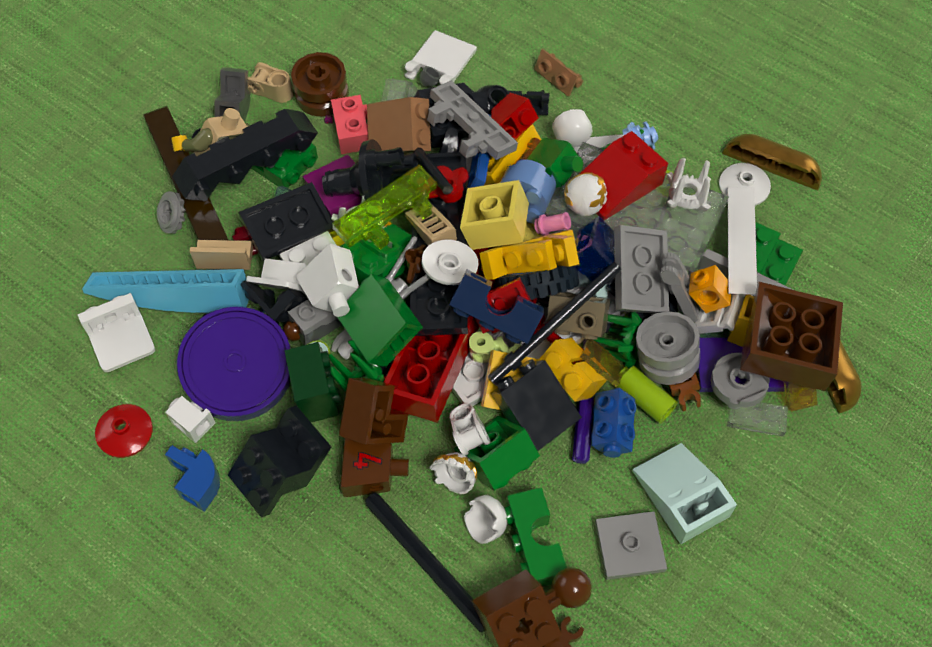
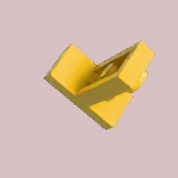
(563, 247)
(518, 259)

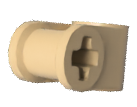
(271, 83)

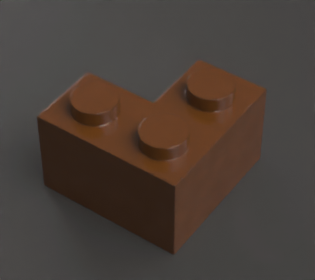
(369, 414)

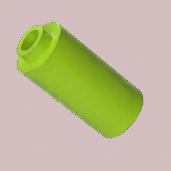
(647, 394)

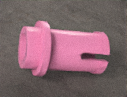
(553, 223)

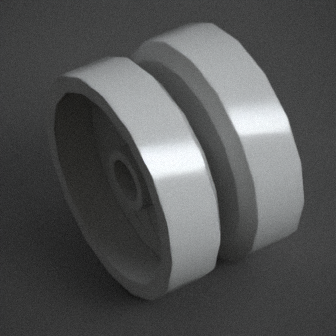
(668, 347)

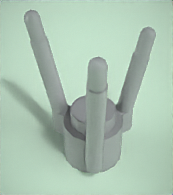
(401, 287)

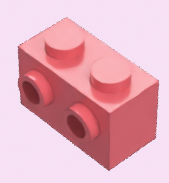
(350, 122)

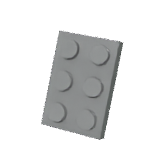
(640, 259)

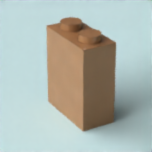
(400, 124)

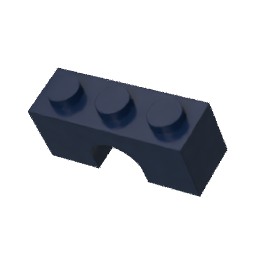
(516, 321)

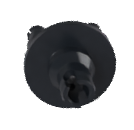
(369, 173)

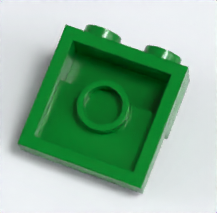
(289, 166)
(773, 256)

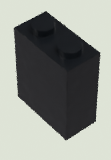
(536, 402)

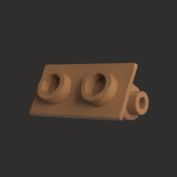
(557, 72)

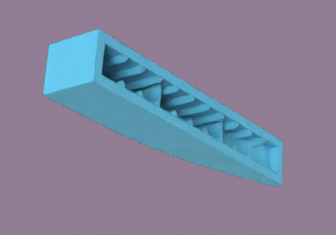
(173, 290)

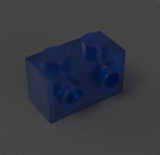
(595, 248)

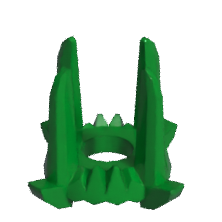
(627, 347)
(372, 371)

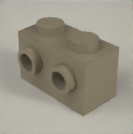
(588, 320)

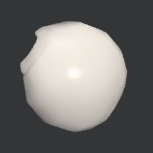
(572, 127)
(486, 519)

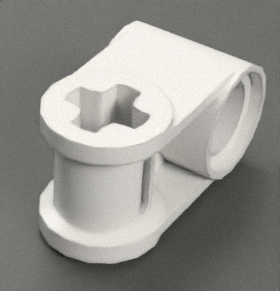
(467, 428)

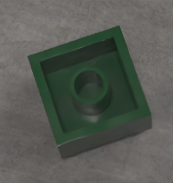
(312, 382)

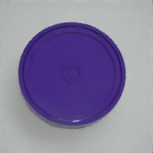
(234, 363)

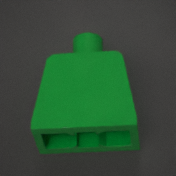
(558, 158)

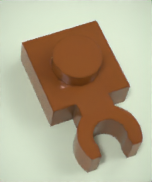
(687, 391)

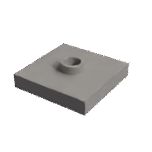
(630, 545)

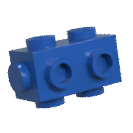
(613, 422)

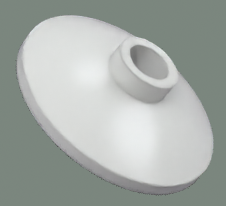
(734, 177)
(448, 260)

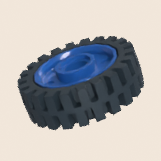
(545, 282)

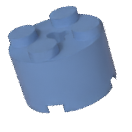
(536, 184)

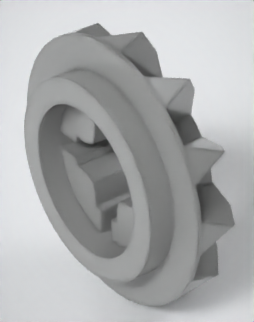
(170, 203)

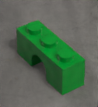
(526, 513)

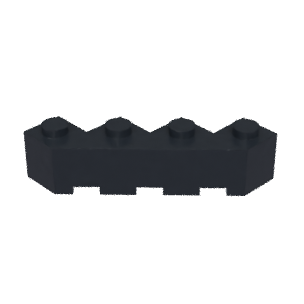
(232, 159)

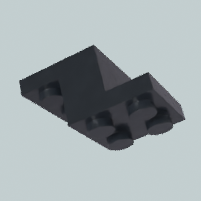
(279, 461)

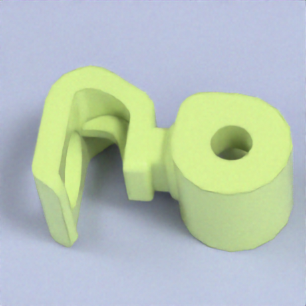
(482, 344)

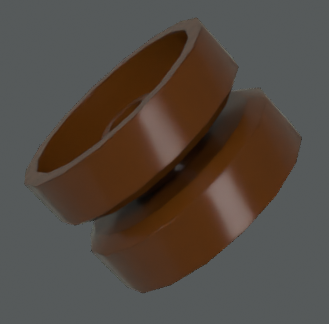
(317, 81)

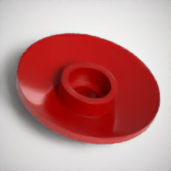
(127, 440)

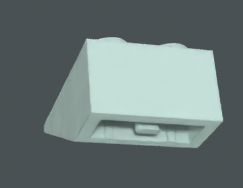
(685, 492)

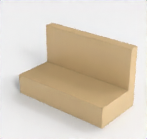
(222, 254)

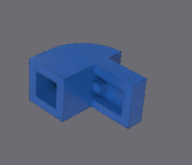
(201, 476)

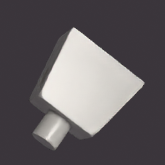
(330, 280)

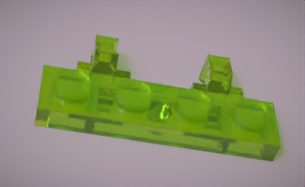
(370, 216)

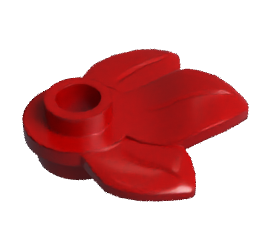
(456, 179)

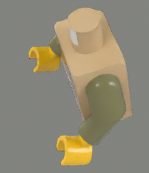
(212, 131)

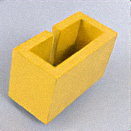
(577, 380)

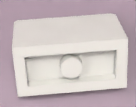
(279, 275)

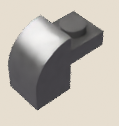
(233, 92)

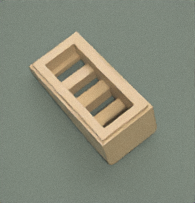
(447, 230)

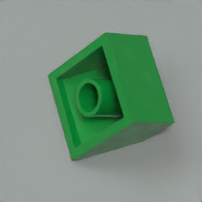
(505, 456)

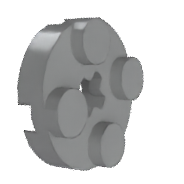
(735, 394)

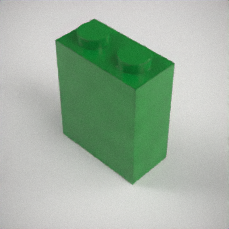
(379, 320)

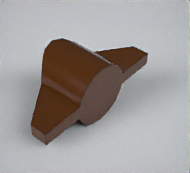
(414, 261)

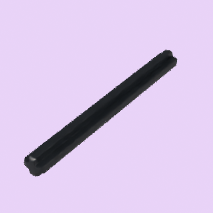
(424, 558)

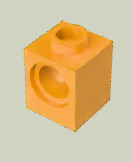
(709, 289)

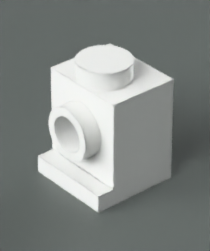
(190, 418)

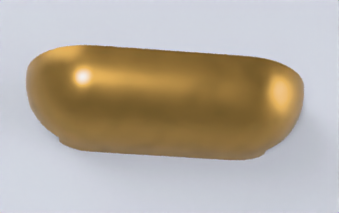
(775, 159)
(846, 386)

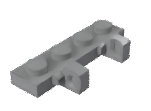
(483, 131)

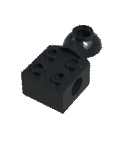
(482, 97)

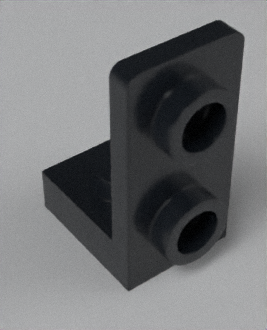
(277, 311)

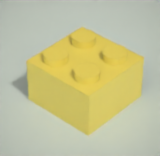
(494, 215)

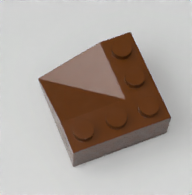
(793, 337)

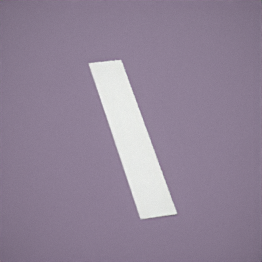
(741, 241)

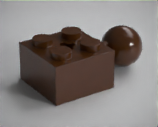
(522, 614)

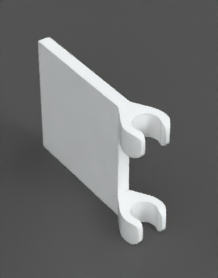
(443, 54)

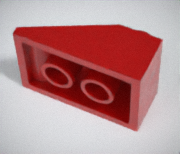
(629, 172)

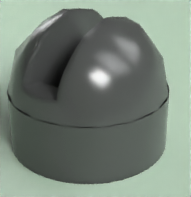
(429, 77)

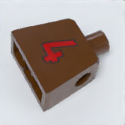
(369, 468)

